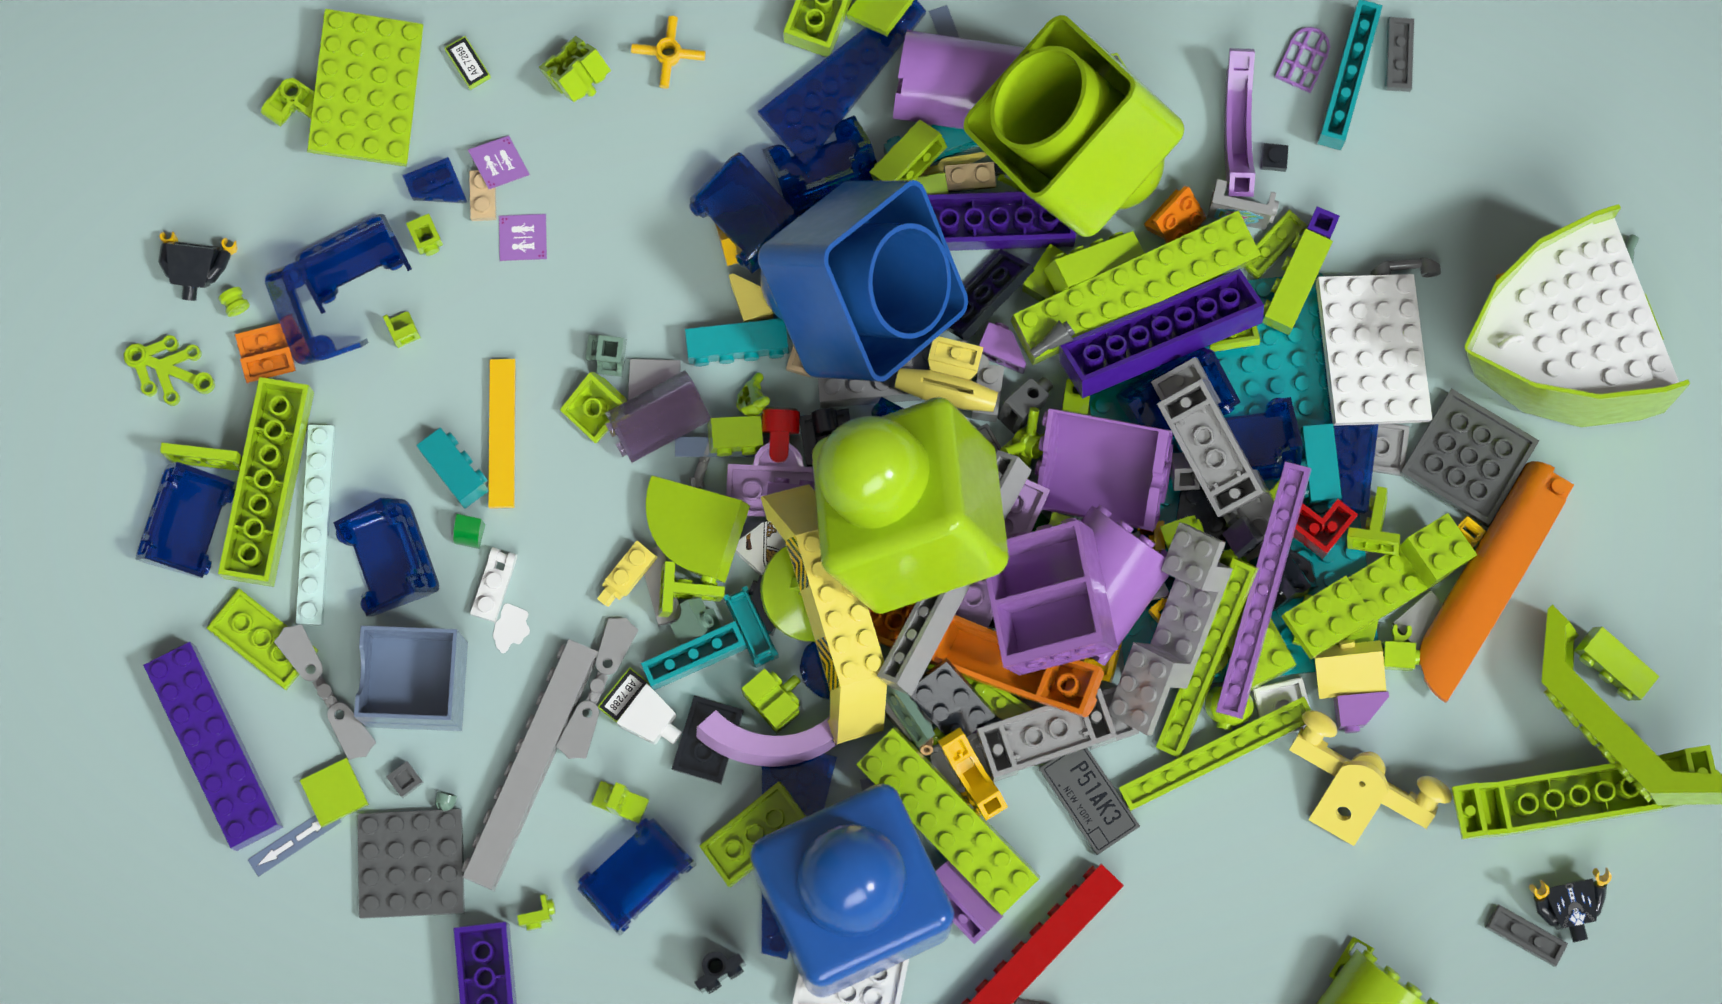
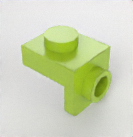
(534, 919)

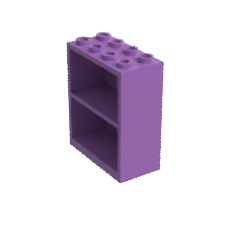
(1051, 599)

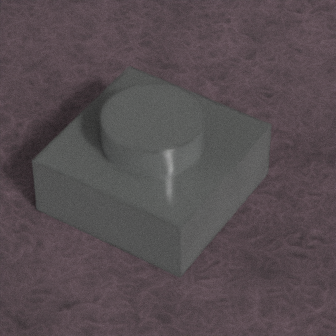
(404, 779)

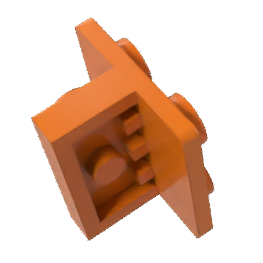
(1176, 216)

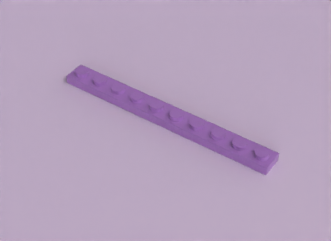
(1263, 590)

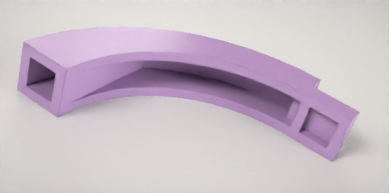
(764, 749)

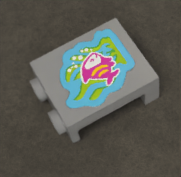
(1253, 213)

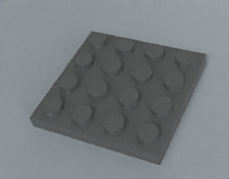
(1469, 457)
(410, 863)

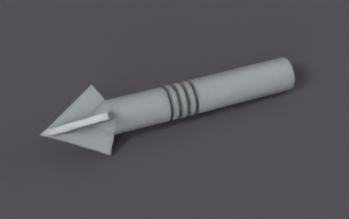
(697, 480)

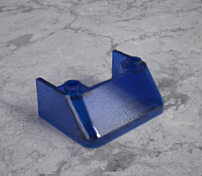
(356, 253)
(282, 287)

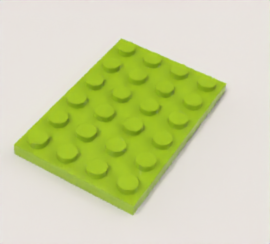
(365, 88)

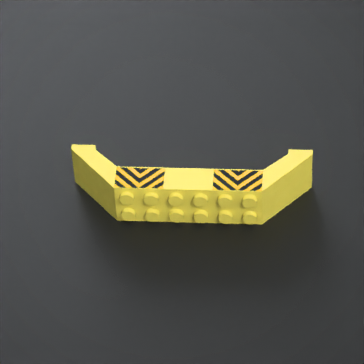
(837, 620)

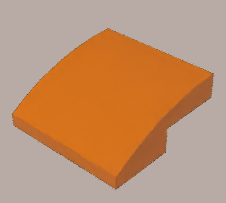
(264, 353)

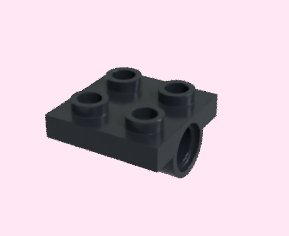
(818, 426)
(711, 981)

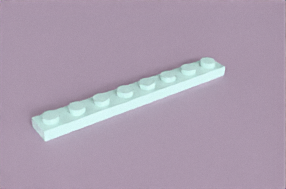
(315, 525)

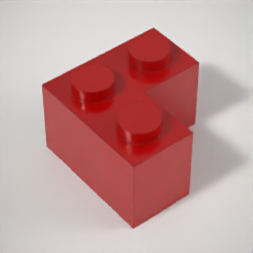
(1322, 533)

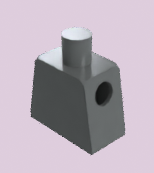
(1016, 407)

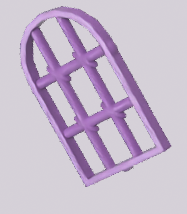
(1295, 63)

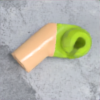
(927, 748)

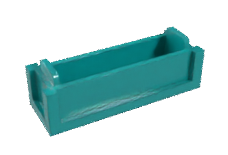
(751, 627)

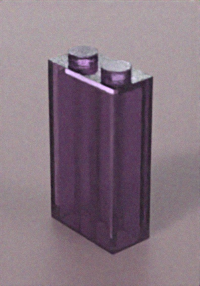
(657, 417)

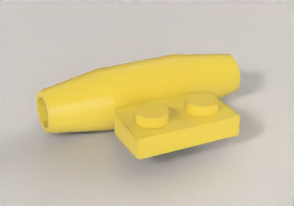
(949, 377)

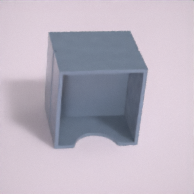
(411, 678)

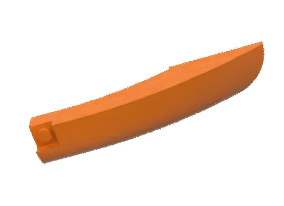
(1491, 576)
(977, 656)

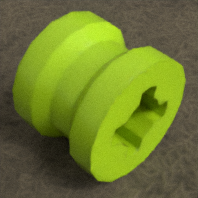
(234, 301)

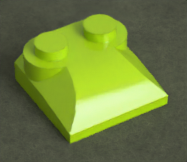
(590, 403)

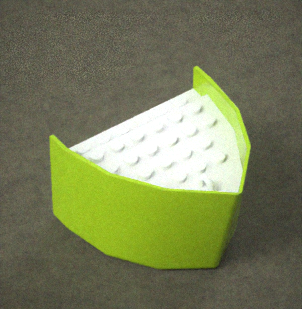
(1575, 332)

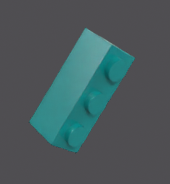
(1321, 456)
(453, 467)

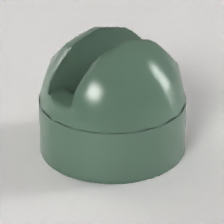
(445, 801)

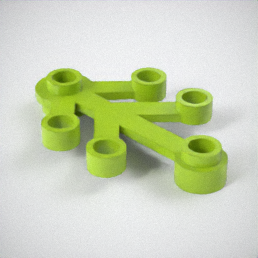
(165, 367)

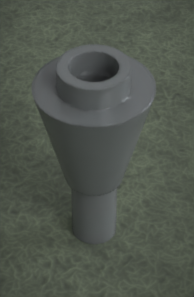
(1057, 336)

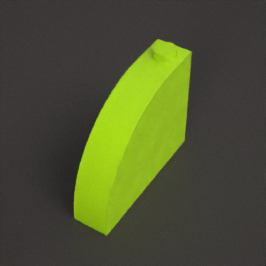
(695, 527)

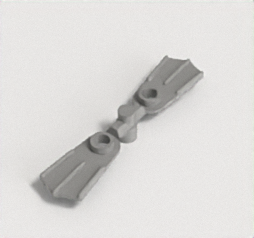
(580, 729)
(349, 730)

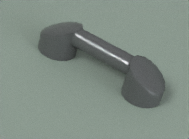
(1427, 267)

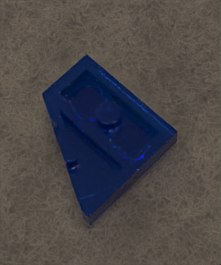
(435, 183)

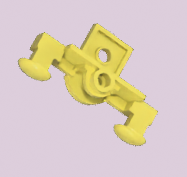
(1350, 792)

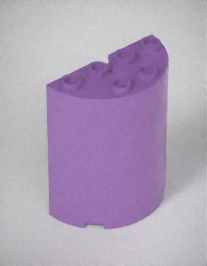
(946, 76)
(1105, 464)
(1128, 568)

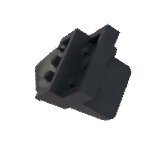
(1296, 580)

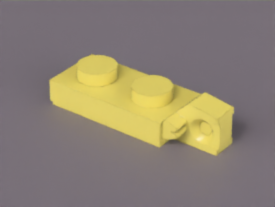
(627, 573)

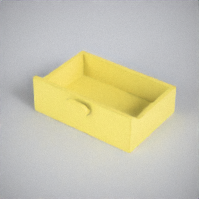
(1350, 669)

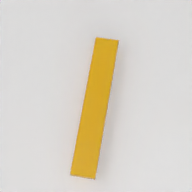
(502, 433)

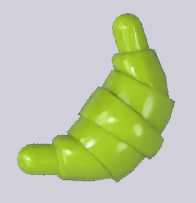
(751, 399)

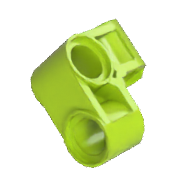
(281, 106)

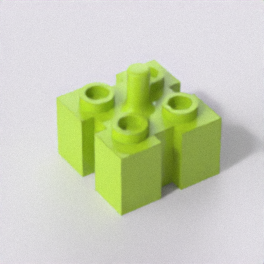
(575, 69)
(773, 699)

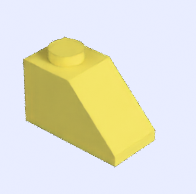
(749, 300)

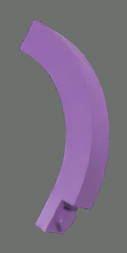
(1237, 123)

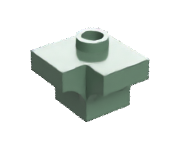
(608, 353)
(694, 621)

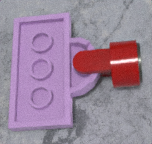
(772, 460)

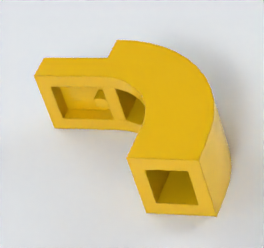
(972, 774)

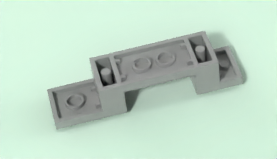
(1211, 447)
(1180, 631)
(1038, 738)

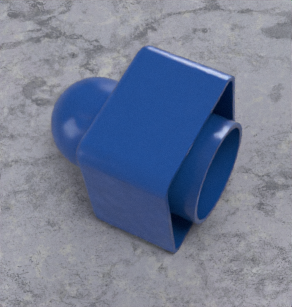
(863, 280)
(852, 890)

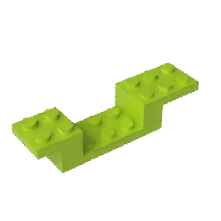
(1380, 587)

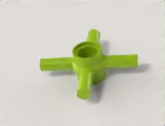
(1027, 440)

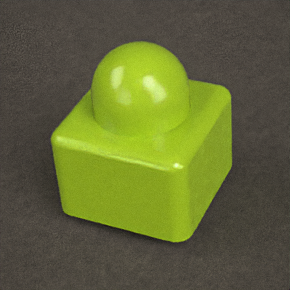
(1075, 128)
(909, 505)

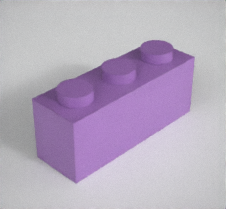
(971, 910)

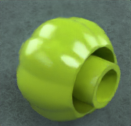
(1225, 721)

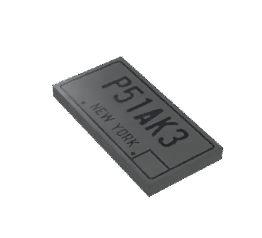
(1090, 799)

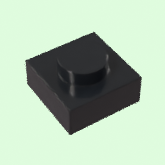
(1274, 157)

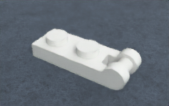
(493, 585)

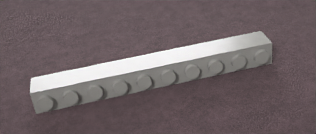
(933, 615)
(530, 766)

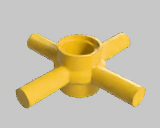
(668, 43)

